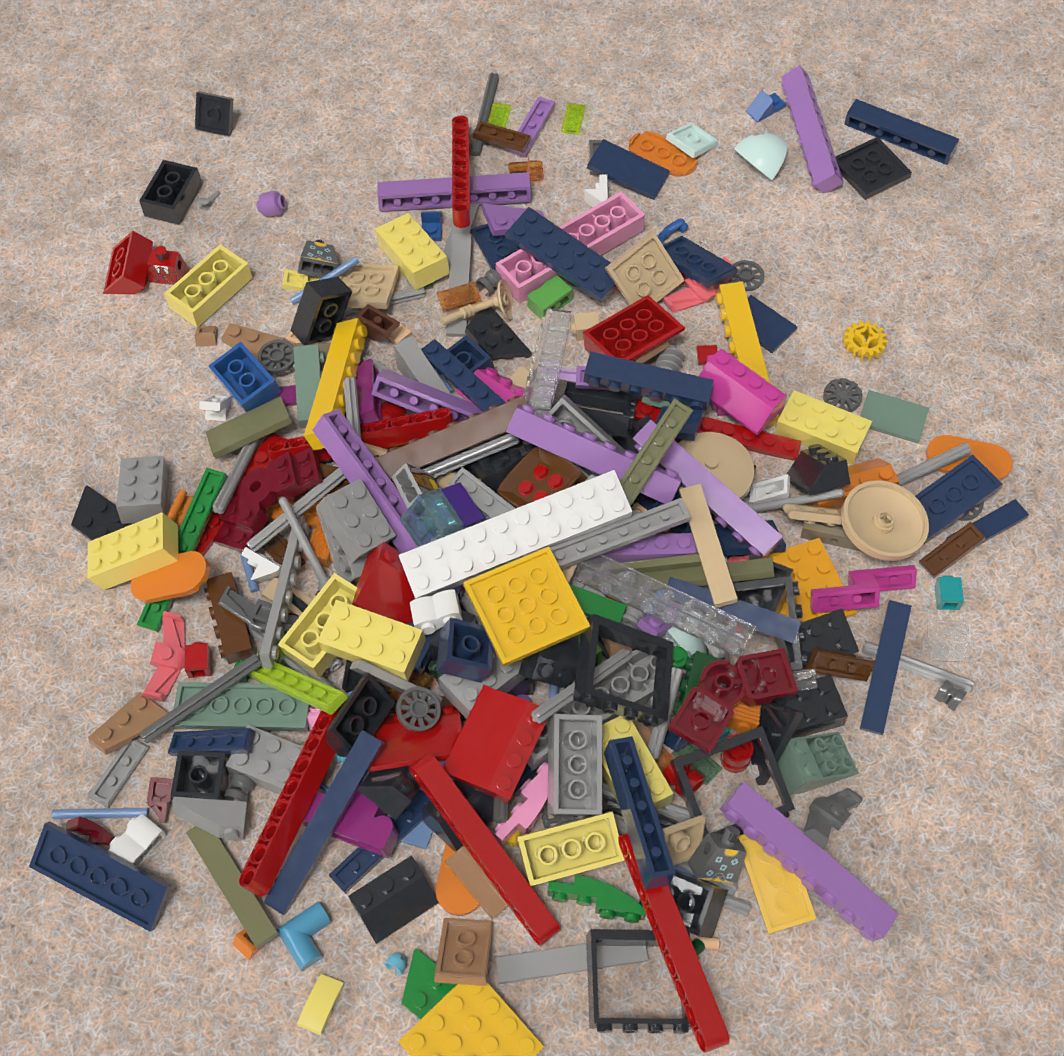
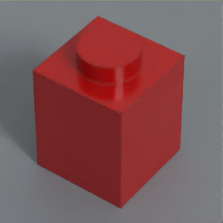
(198, 660)

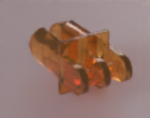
(534, 168)

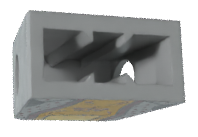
(413, 482)

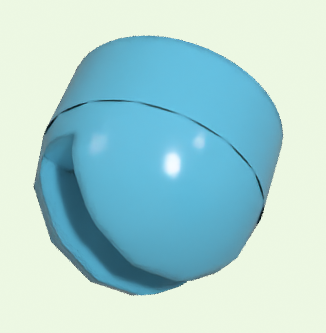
(396, 961)

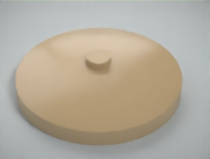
(724, 459)
(884, 520)

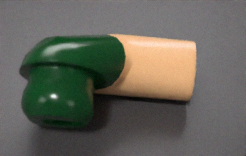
(705, 943)

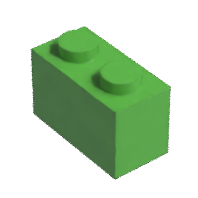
(551, 295)

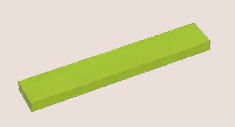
(300, 687)

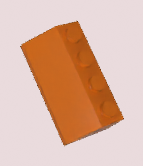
(858, 474)

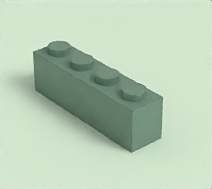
(308, 372)

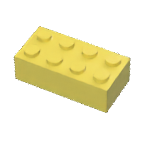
(412, 250)
(208, 285)
(823, 424)
(132, 551)
(372, 638)
(301, 640)
(658, 786)
(569, 848)

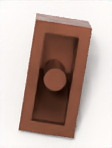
(377, 323)

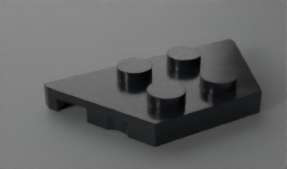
(495, 336)
(96, 515)
(779, 726)

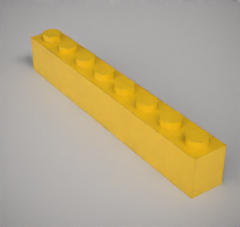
(741, 329)
(340, 363)

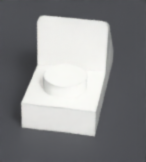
(599, 194)
(215, 406)
(770, 490)
(265, 567)

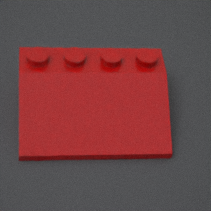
(632, 330)
(384, 585)
(495, 743)
(405, 746)

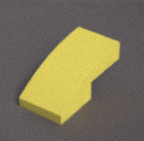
(296, 281)
(320, 1004)

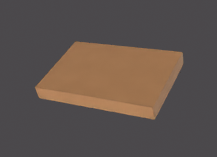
(476, 882)
(464, 952)

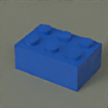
(244, 378)

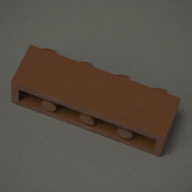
(229, 628)

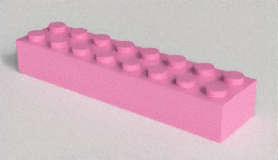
(597, 228)

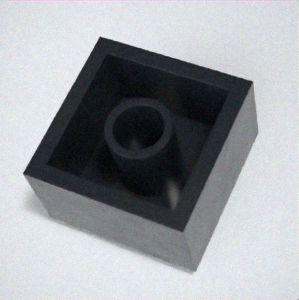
(200, 775)

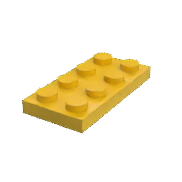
(778, 892)

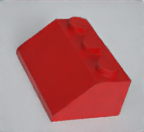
(128, 265)

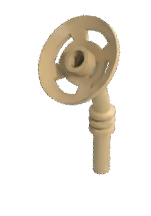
(501, 300)

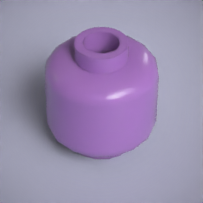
(271, 204)

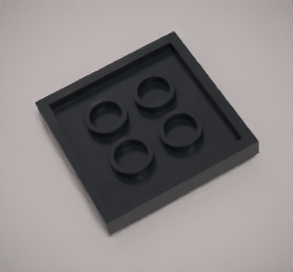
(872, 168)

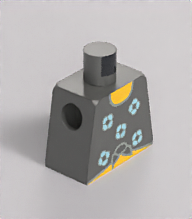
(317, 259)
(719, 857)

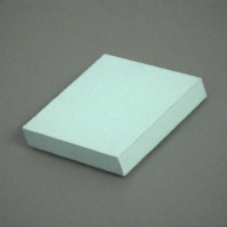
(692, 140)

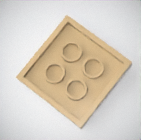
(645, 271)
(371, 284)

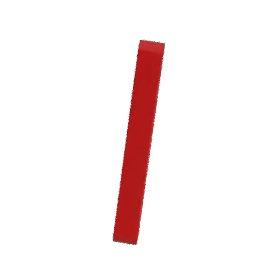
(461, 172)
(379, 433)
(289, 809)
(484, 849)
(679, 957)

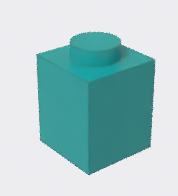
(949, 593)

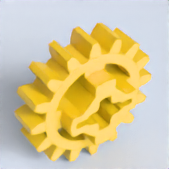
(855, 340)

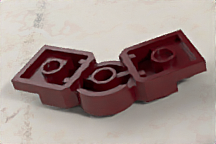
(259, 489)
(752, 680)

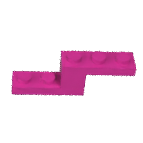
(863, 588)

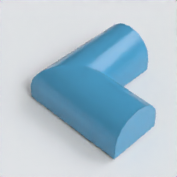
(298, 932)

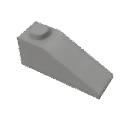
(217, 817)

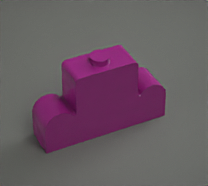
(369, 405)
(362, 825)

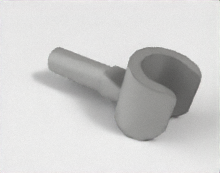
(208, 202)

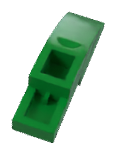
(608, 899)

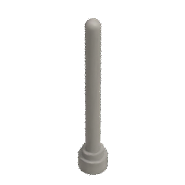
(769, 505)
(323, 579)

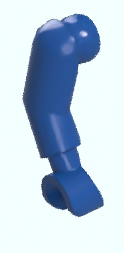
(677, 224)

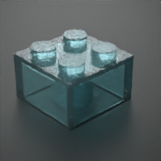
(430, 518)

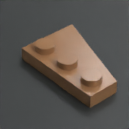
(250, 338)
(126, 724)

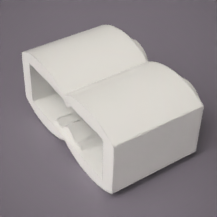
(433, 611)
(137, 841)

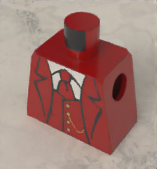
(166, 266)

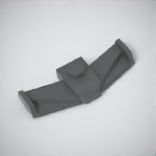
(254, 615)
(828, 813)

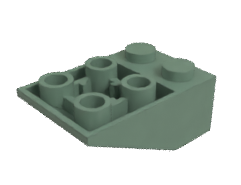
(815, 762)

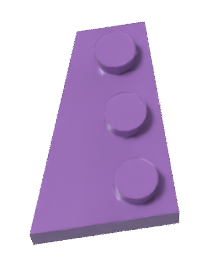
(502, 217)

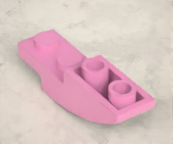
(525, 815)

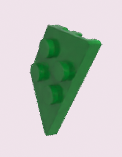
(420, 989)

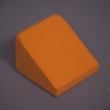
(245, 945)

